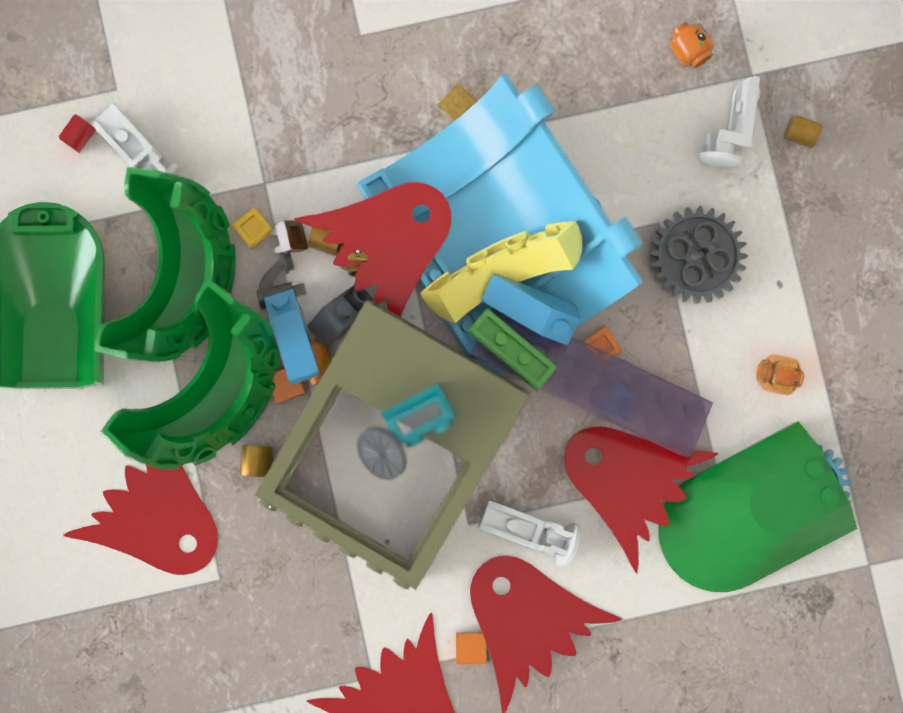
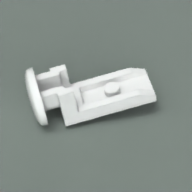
(740, 129)
(129, 141)
(531, 532)

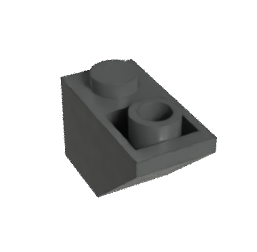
(338, 316)

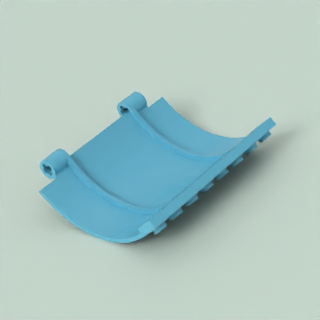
(510, 178)

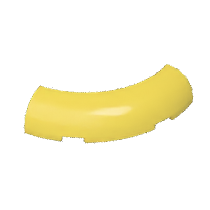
(514, 258)

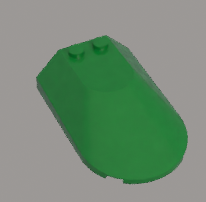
(50, 299)
(755, 513)

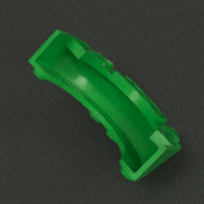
(190, 249)
(218, 401)

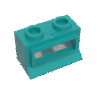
(419, 415)

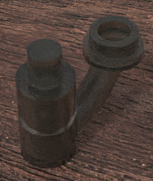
(267, 289)

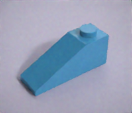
(533, 308)
(292, 336)

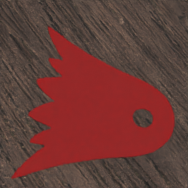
(390, 238)
(628, 481)
(153, 520)
(527, 620)
(402, 686)

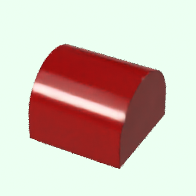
(77, 133)

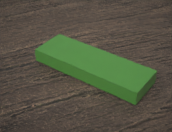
(512, 349)

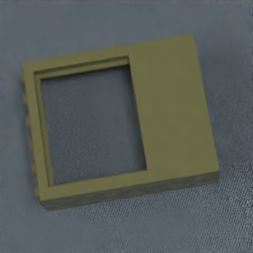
(383, 365)

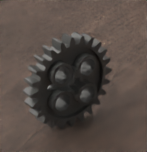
(722, 242)

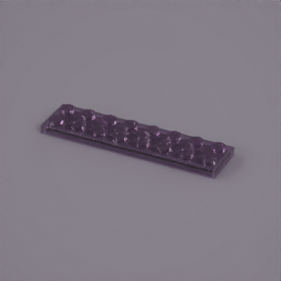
(614, 390)

